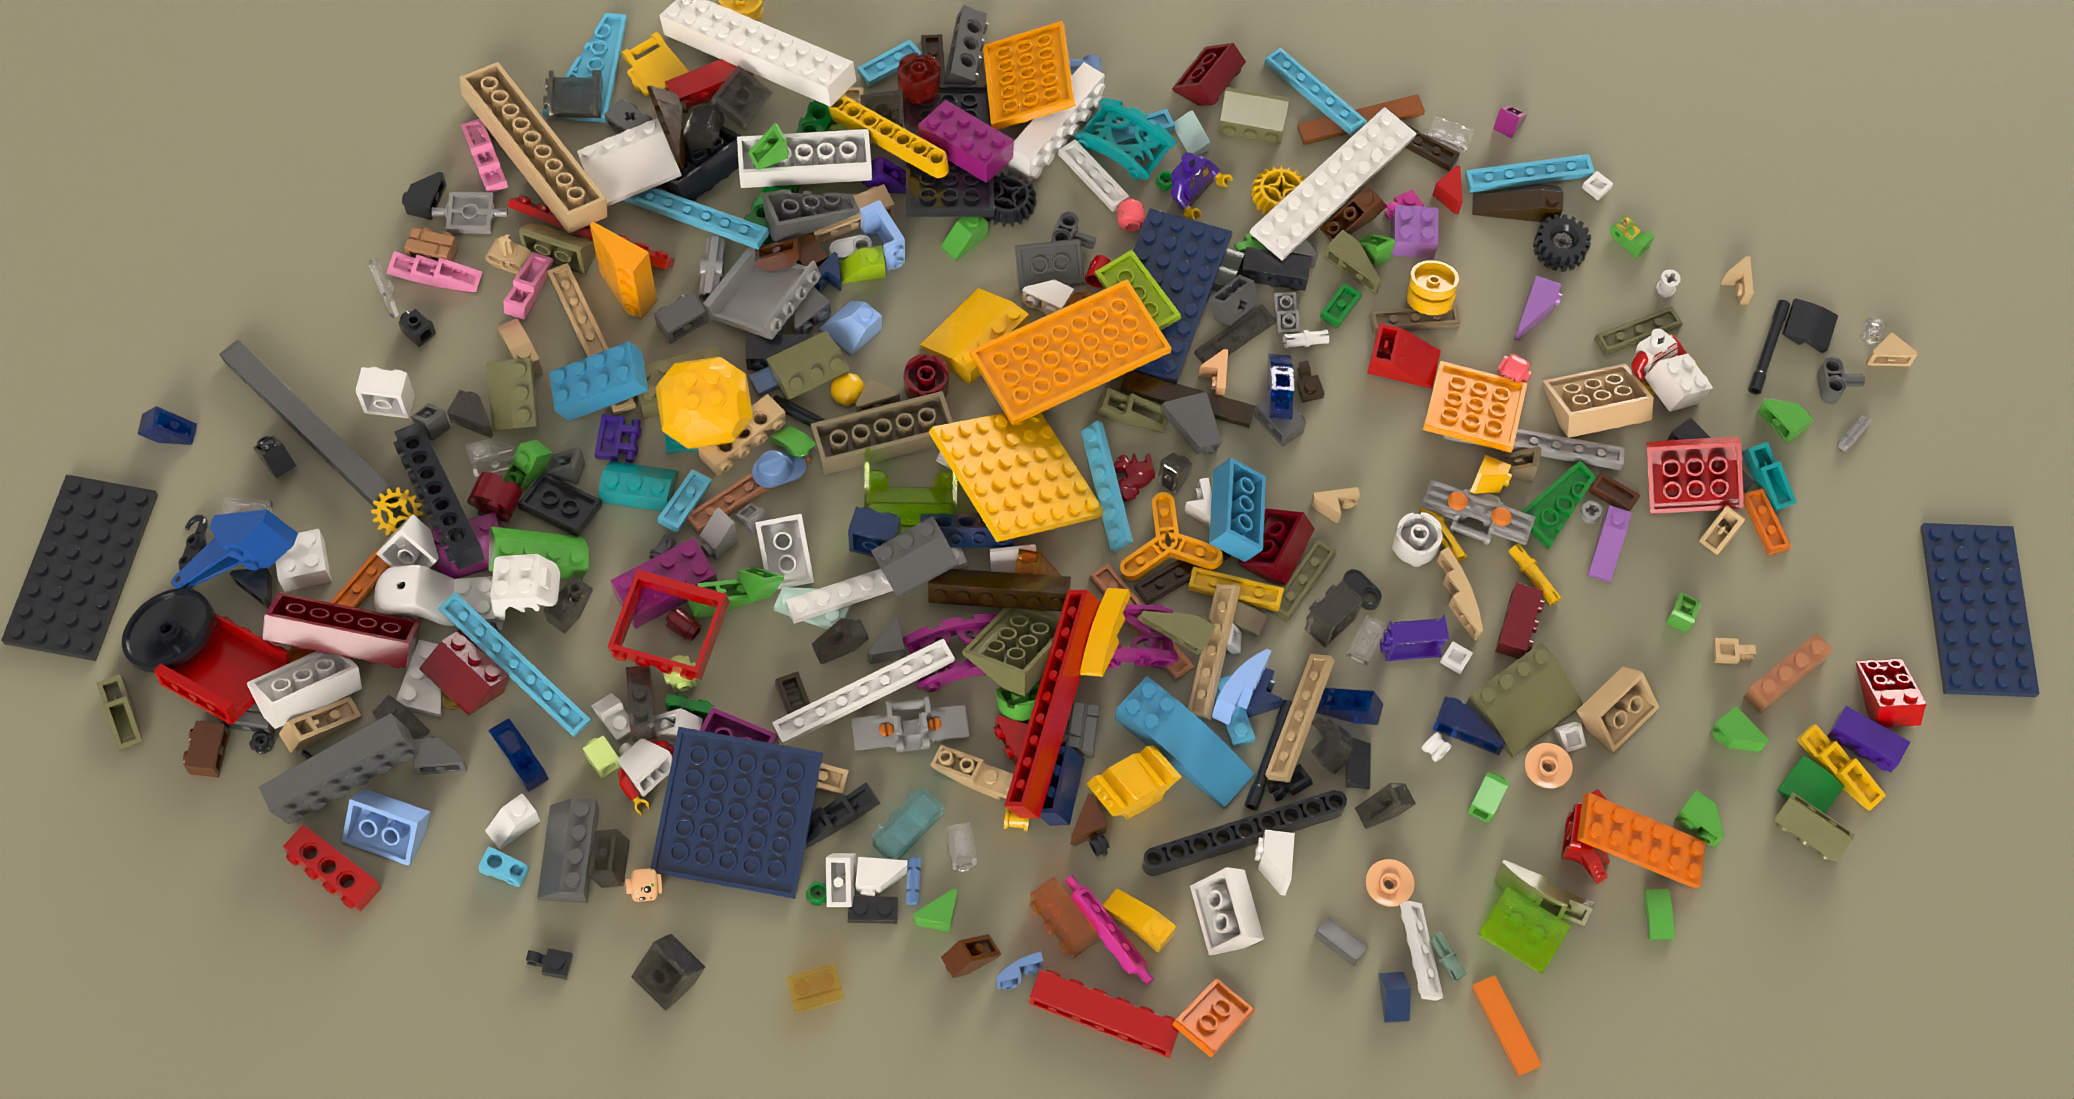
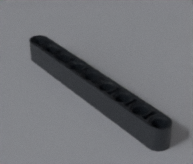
(1236, 840)

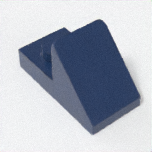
(829, 273)
(1263, 699)

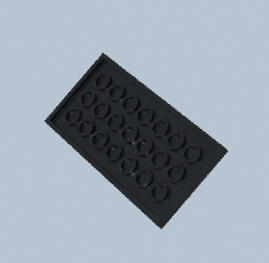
(959, 191)
(80, 568)

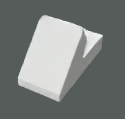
(1201, 507)
(613, 716)

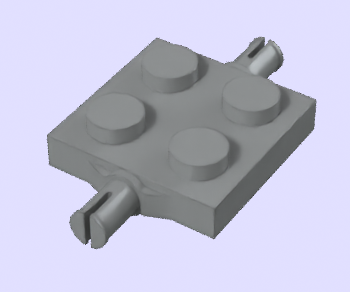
(470, 212)

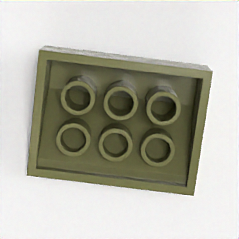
(1014, 648)
(1526, 699)

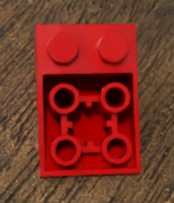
(1403, 357)
(1890, 693)

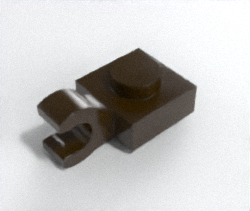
(1308, 386)

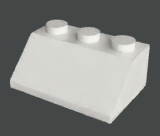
(1226, 911)

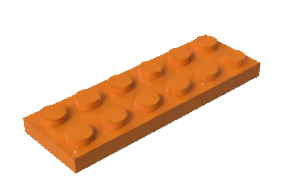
(1641, 840)

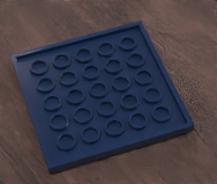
(737, 812)

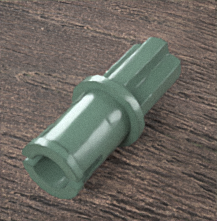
(1448, 957)

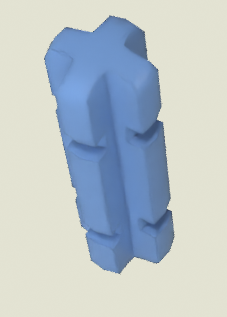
(913, 881)

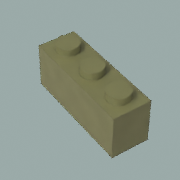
(1813, 828)

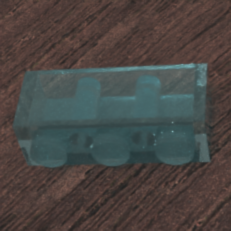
(907, 824)

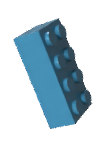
(598, 381)
(1237, 510)

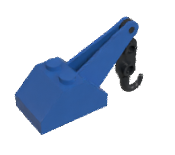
(241, 537)

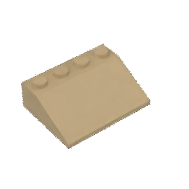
(1598, 400)

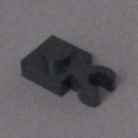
(1299, 781)

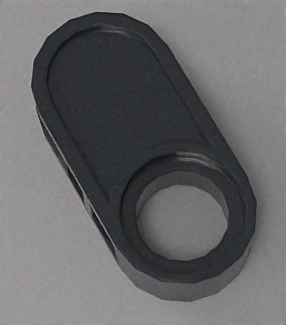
(1362, 585)

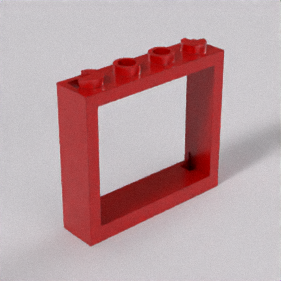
(678, 589)

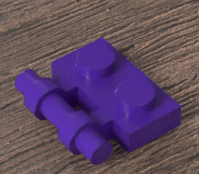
(610, 436)

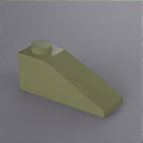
(1351, 259)
(1184, 629)

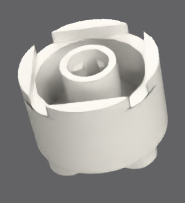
(1417, 538)

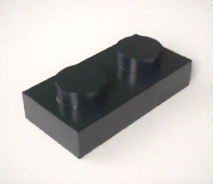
(873, 910)

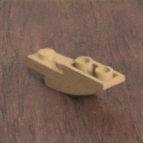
(972, 772)

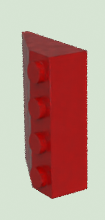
(1695, 474)

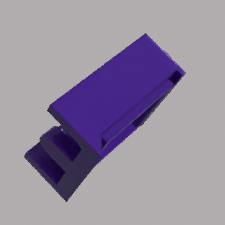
(1414, 639)

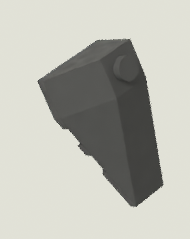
(798, 214)

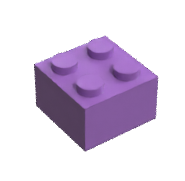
(1414, 231)

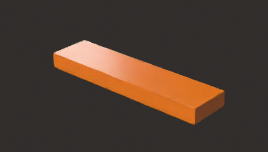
(1506, 1025)

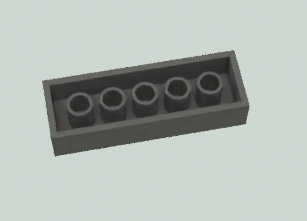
(339, 769)

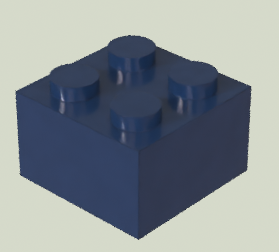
(871, 529)

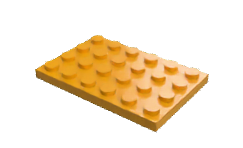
(1028, 75)

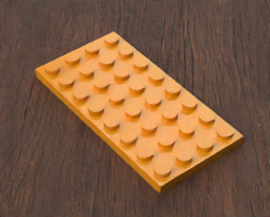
(1070, 352)

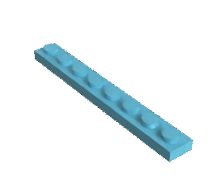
(701, 216)
(514, 664)

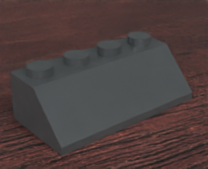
(568, 851)

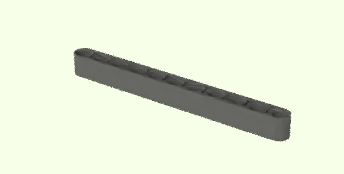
(305, 423)

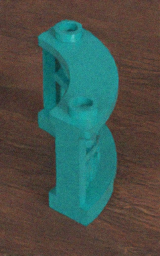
(1104, 143)

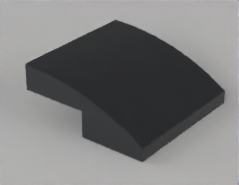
(1810, 325)

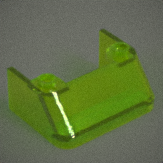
(909, 501)

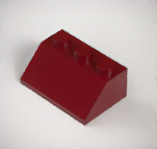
(1210, 74)
(1283, 544)
(464, 672)

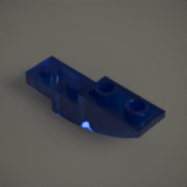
(1280, 386)

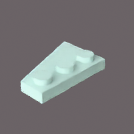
(824, 621)

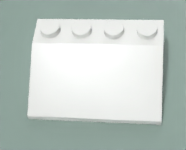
(630, 162)

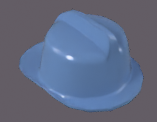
(777, 468)

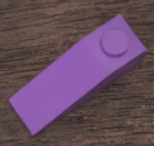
(1539, 305)
(1609, 543)

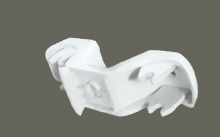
(515, 583)

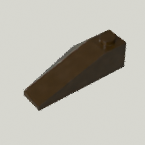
(672, 119)
(1520, 203)

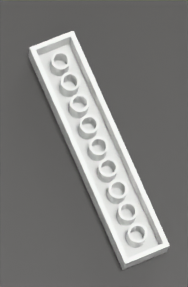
(759, 49)

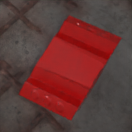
(1582, 853)

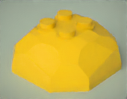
(704, 402)

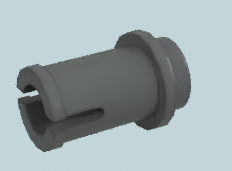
(663, 546)

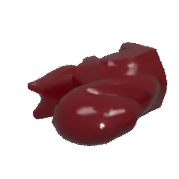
(1137, 475)

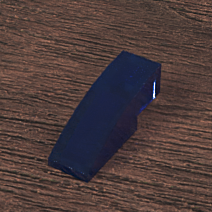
(518, 754)

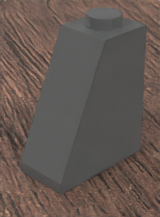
(1194, 422)

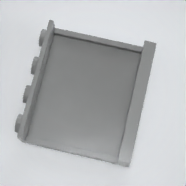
(760, 298)

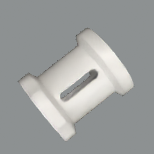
(1667, 285)

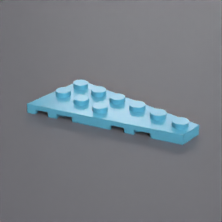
(601, 54)

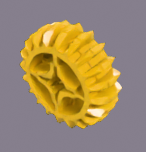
(1267, 186)

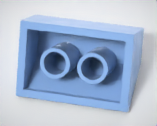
(385, 826)

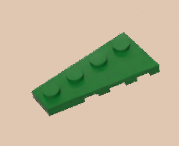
(1558, 503)

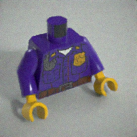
(1192, 179)

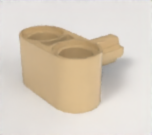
(507, 254)

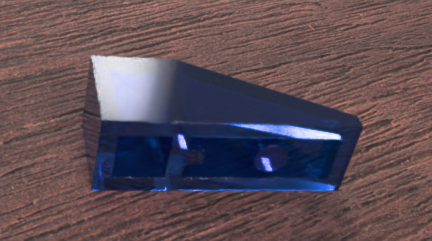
(1351, 705)
(1465, 725)

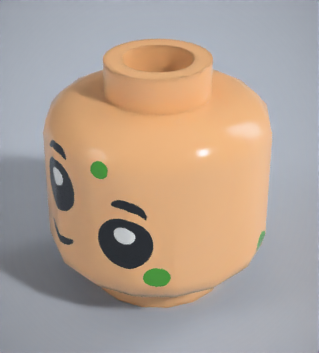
(644, 885)

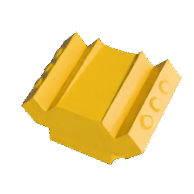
(1134, 783)

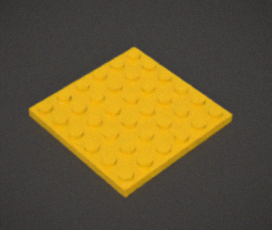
(1016, 474)

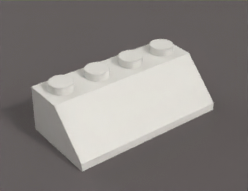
(304, 686)

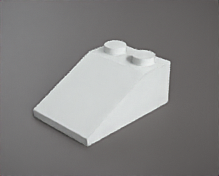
(785, 549)

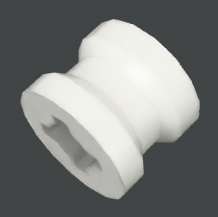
(1436, 747)

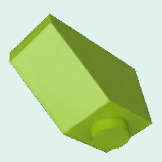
(863, 265)

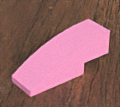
(527, 286)

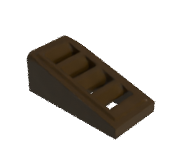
(785, 680)

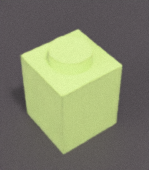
(601, 756)

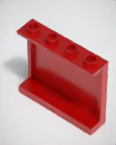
(220, 671)

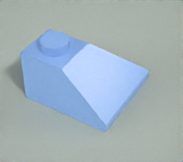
(853, 326)

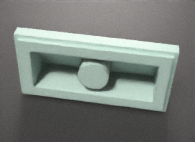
(1192, 134)

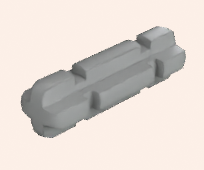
(1854, 433)

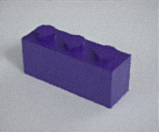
(1868, 739)

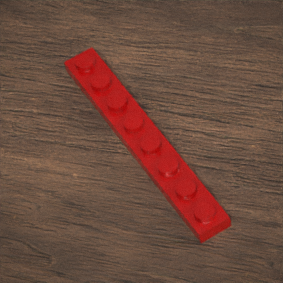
(543, 213)

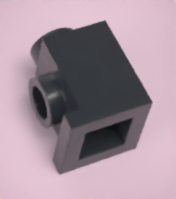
(416, 327)

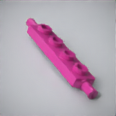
(1109, 931)

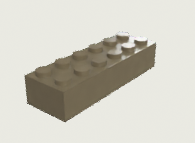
(886, 430)

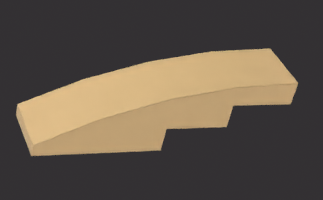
(1463, 599)

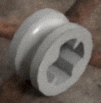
(1589, 518)

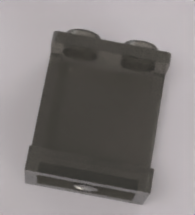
(574, 96)

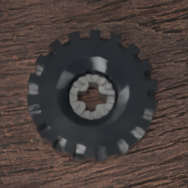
(1564, 230)

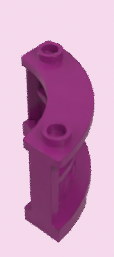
(950, 627)
(1151, 655)

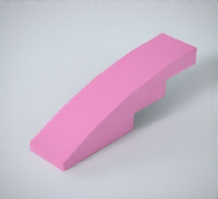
(484, 155)
(434, 273)

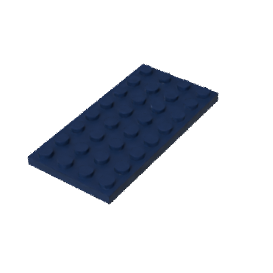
(1184, 263)
(1979, 610)

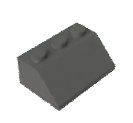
(915, 557)

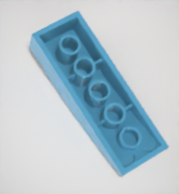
(1184, 741)

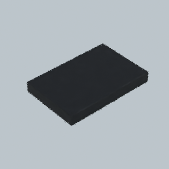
(560, 504)

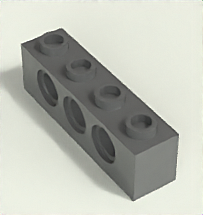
(966, 46)

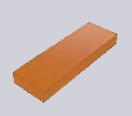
(1766, 521)

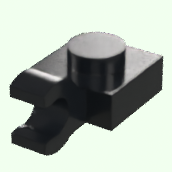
(554, 963)

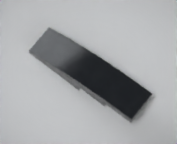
(840, 813)

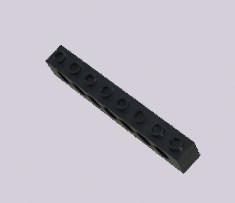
(438, 496)

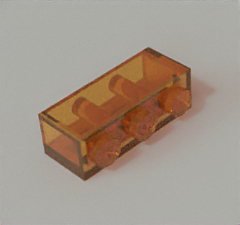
(1063, 917)

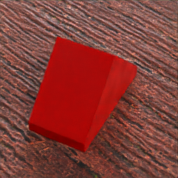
(1449, 190)

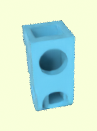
(503, 867)

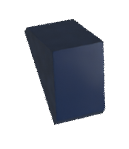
(1395, 996)

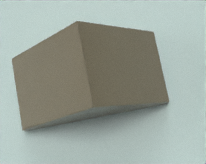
(876, 395)
(1523, 463)

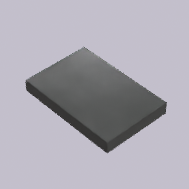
(1049, 262)

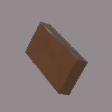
(1614, 492)

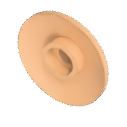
(1553, 757)
(1389, 872)

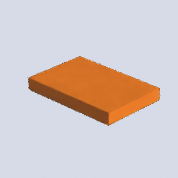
(1213, 1017)

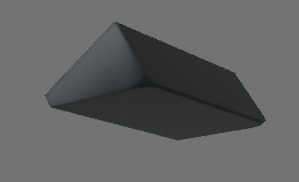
(1359, 765)

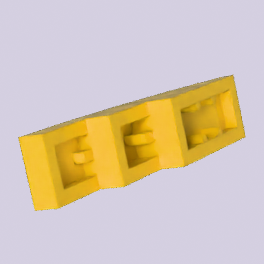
(1104, 632)
(1846, 770)

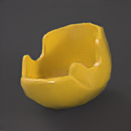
(846, 389)

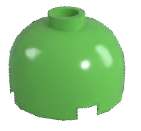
(1015, 705)

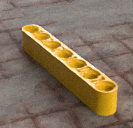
(891, 136)

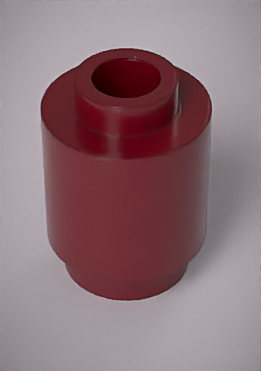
(683, 624)

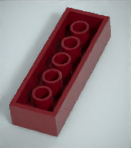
(341, 630)

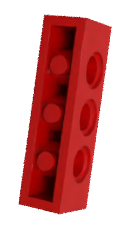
(305, 842)

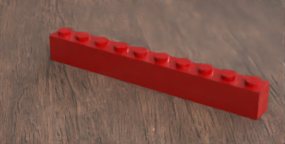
(1052, 706)

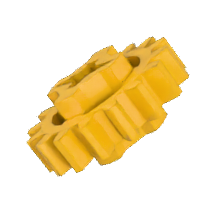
(386, 508)

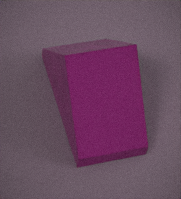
(1509, 120)

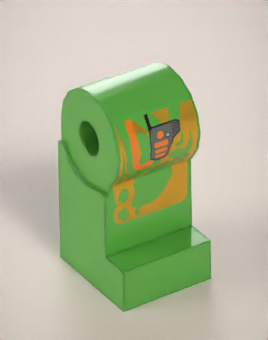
(1631, 237)

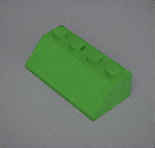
(567, 551)

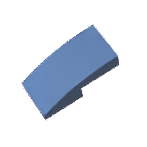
(1012, 975)

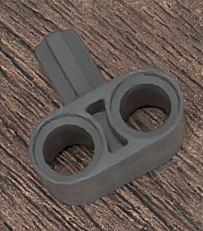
(1065, 232)
(1836, 380)

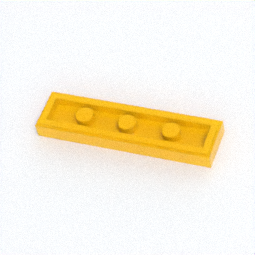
(1251, 591)

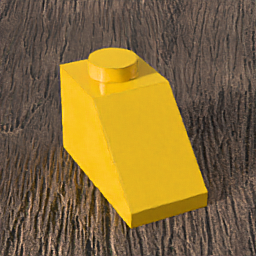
(1491, 476)

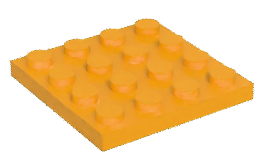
(1475, 406)

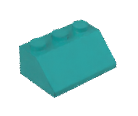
(637, 485)

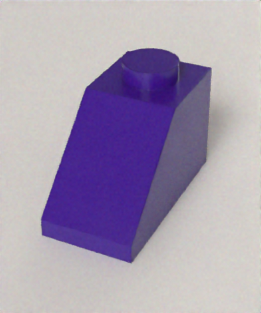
(888, 174)

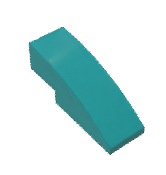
(1769, 475)

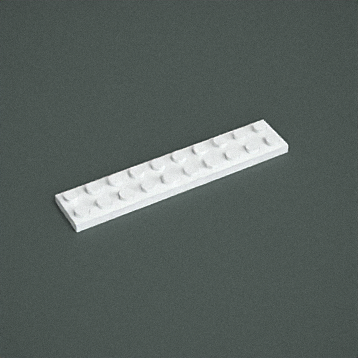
(1332, 183)

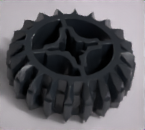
(1010, 193)

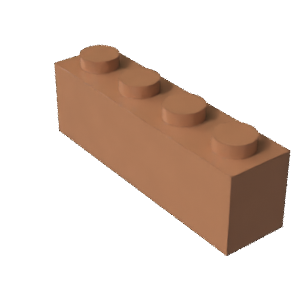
(1788, 673)

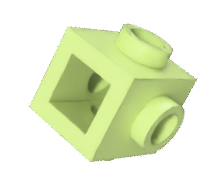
(676, 681)

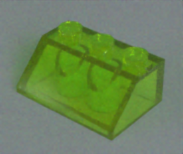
(1524, 930)

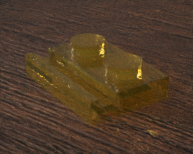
(815, 988)

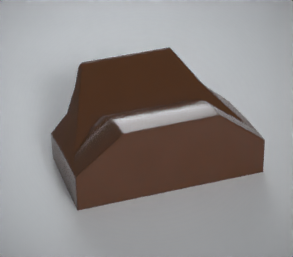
(778, 255)

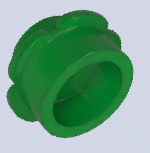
(1164, 176)
(811, 893)

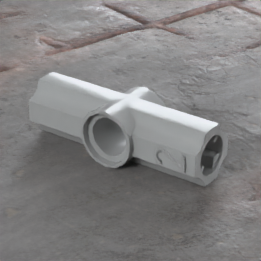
(712, 266)

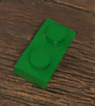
(1341, 305)
(699, 708)

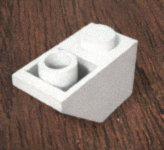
(1047, 296)

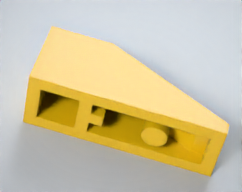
(1140, 919)

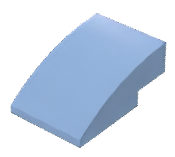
(1240, 687)

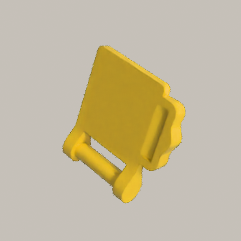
(654, 67)

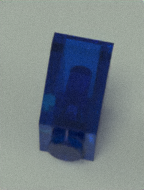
(166, 427)

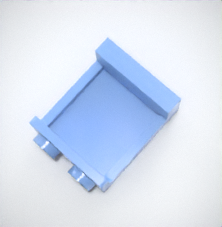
(878, 221)

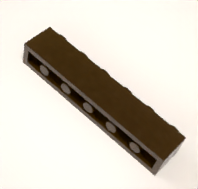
(999, 589)

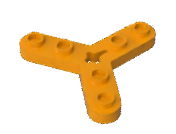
(1181, 548)

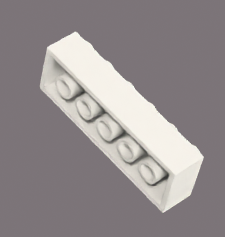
(1049, 133)
(811, 159)

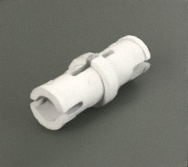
(1305, 338)

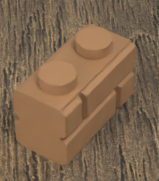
(431, 244)

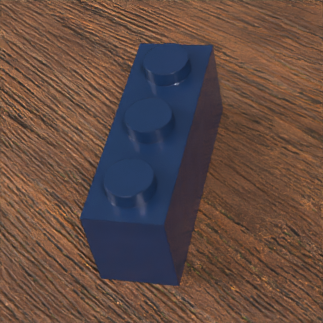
(1063, 788)

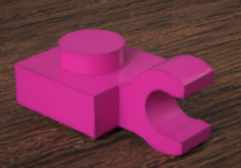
(1408, 198)

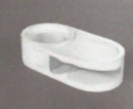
(847, 246)

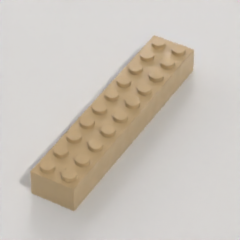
(533, 147)

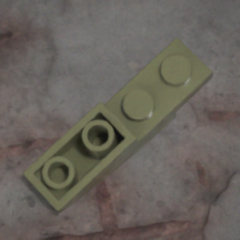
(1536, 889)

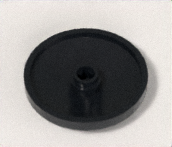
(168, 629)

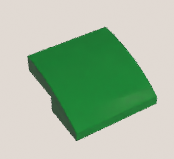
(1811, 784)

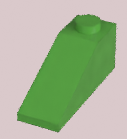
(734, 591)

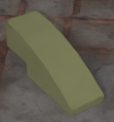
(1131, 410)
(120, 711)

